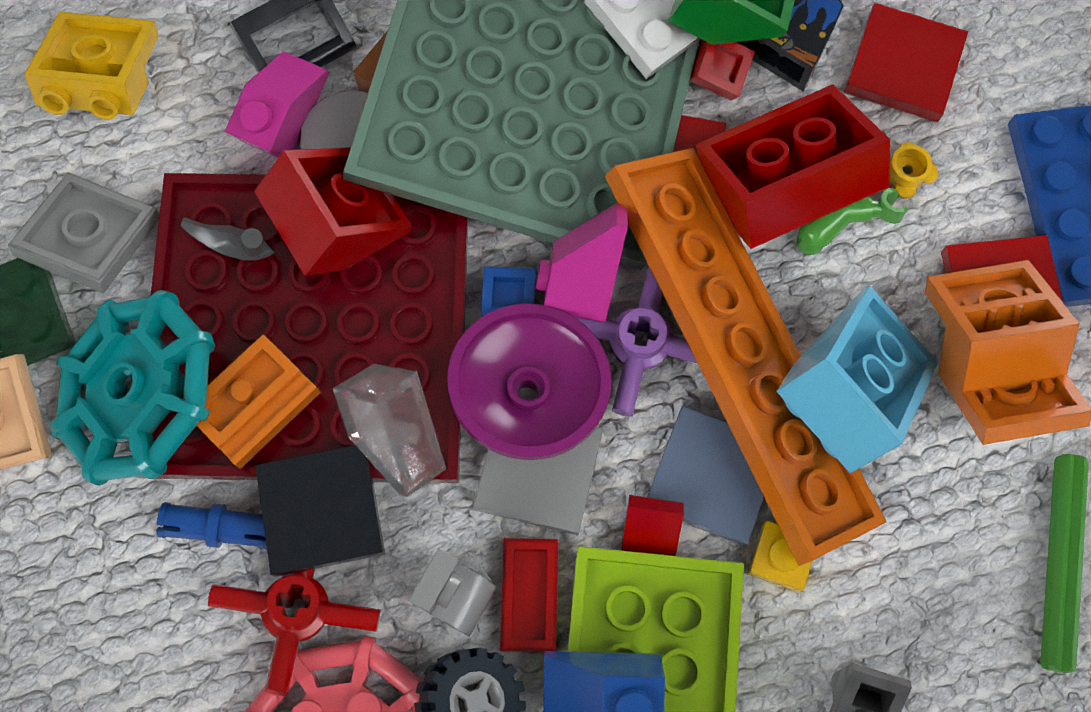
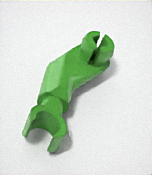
(822, 231)

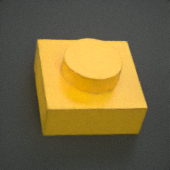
(775, 562)

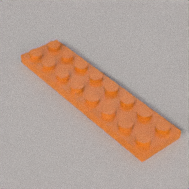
(740, 349)

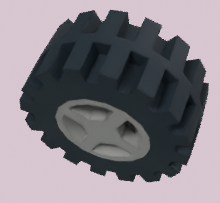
(475, 670)

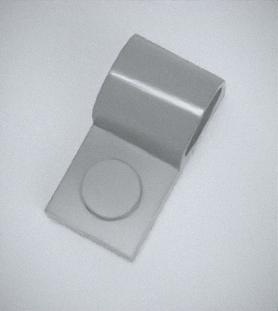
(452, 593)

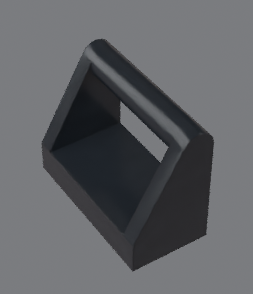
(277, 11)

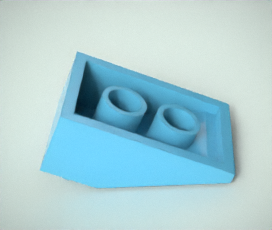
(860, 382)

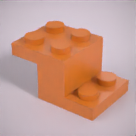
(1008, 352)

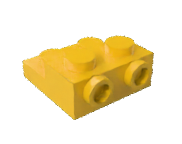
(92, 64)

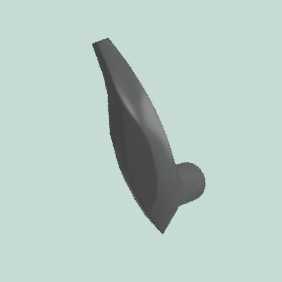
(229, 240)

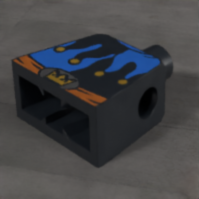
(801, 47)

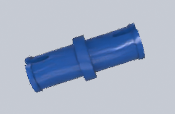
(211, 525)

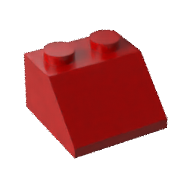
(326, 218)

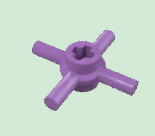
(634, 357)

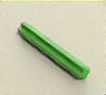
(1064, 564)

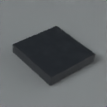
(319, 510)

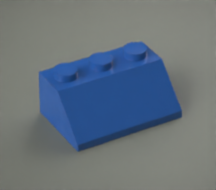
(603, 682)

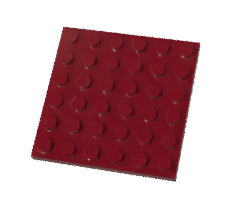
(386, 310)

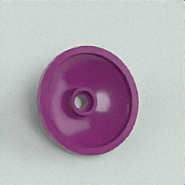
(533, 350)

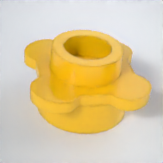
(921, 168)

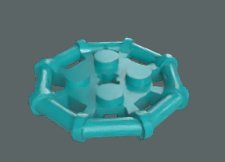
(103, 363)

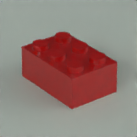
(796, 164)

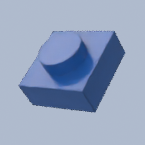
(507, 287)

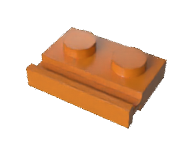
(254, 401)

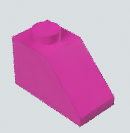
(277, 104)
(585, 266)

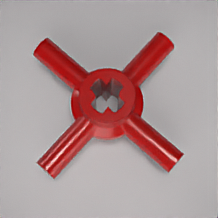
(292, 630)

